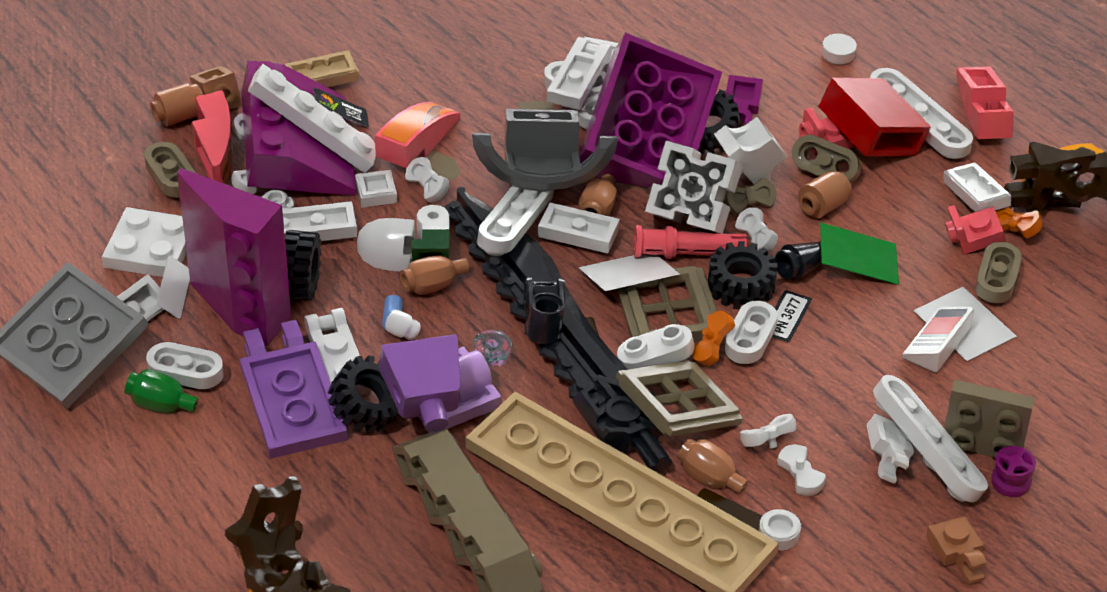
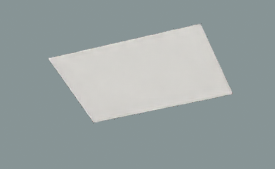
(628, 271)
(986, 328)

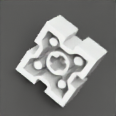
(694, 187)

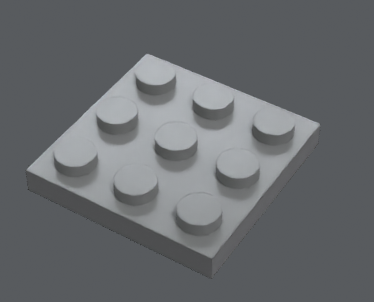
(69, 334)

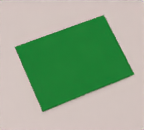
(859, 253)

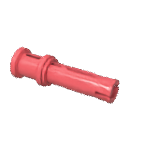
(673, 242)

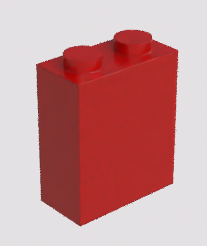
(874, 116)

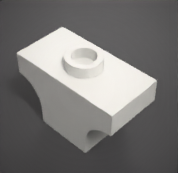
(753, 148)

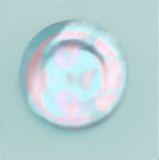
(494, 346)

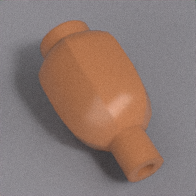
(599, 195)
(431, 274)
(710, 465)

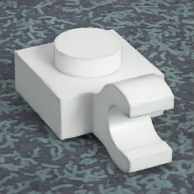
(890, 445)

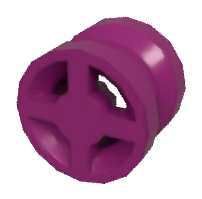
(1013, 471)

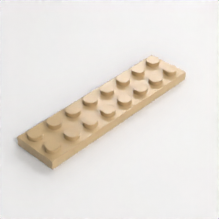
(622, 496)

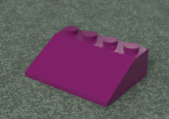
(645, 101)
(284, 154)
(236, 254)

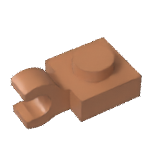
(959, 544)

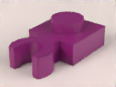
(746, 93)

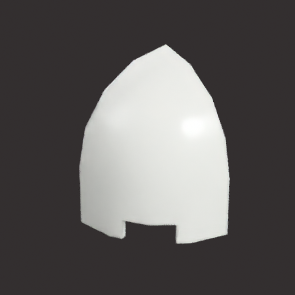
(387, 243)

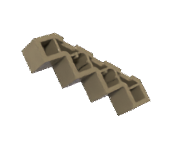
(469, 513)

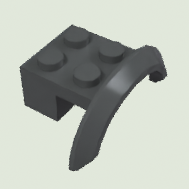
(542, 150)

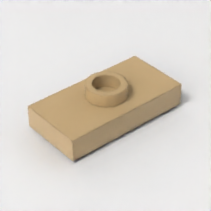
(328, 69)

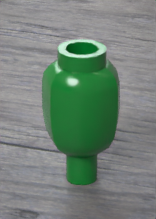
(158, 392)

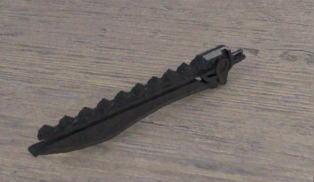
(579, 352)

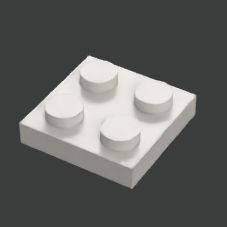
(145, 242)

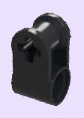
(544, 309)

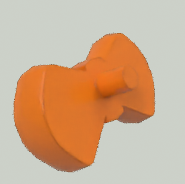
(1027, 223)
(707, 350)

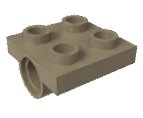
(987, 418)

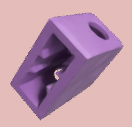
(423, 378)

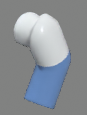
(399, 322)

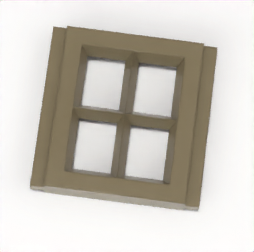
(700, 301)
(635, 384)

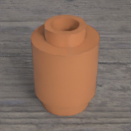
(175, 104)
(824, 194)

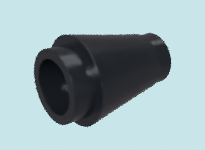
(798, 259)

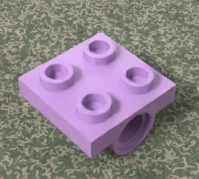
(477, 391)

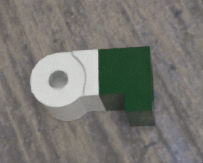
(431, 233)

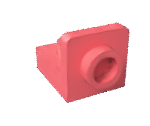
(822, 128)
(975, 229)

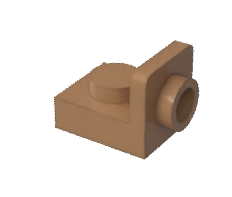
(217, 80)

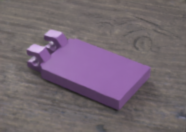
(290, 393)

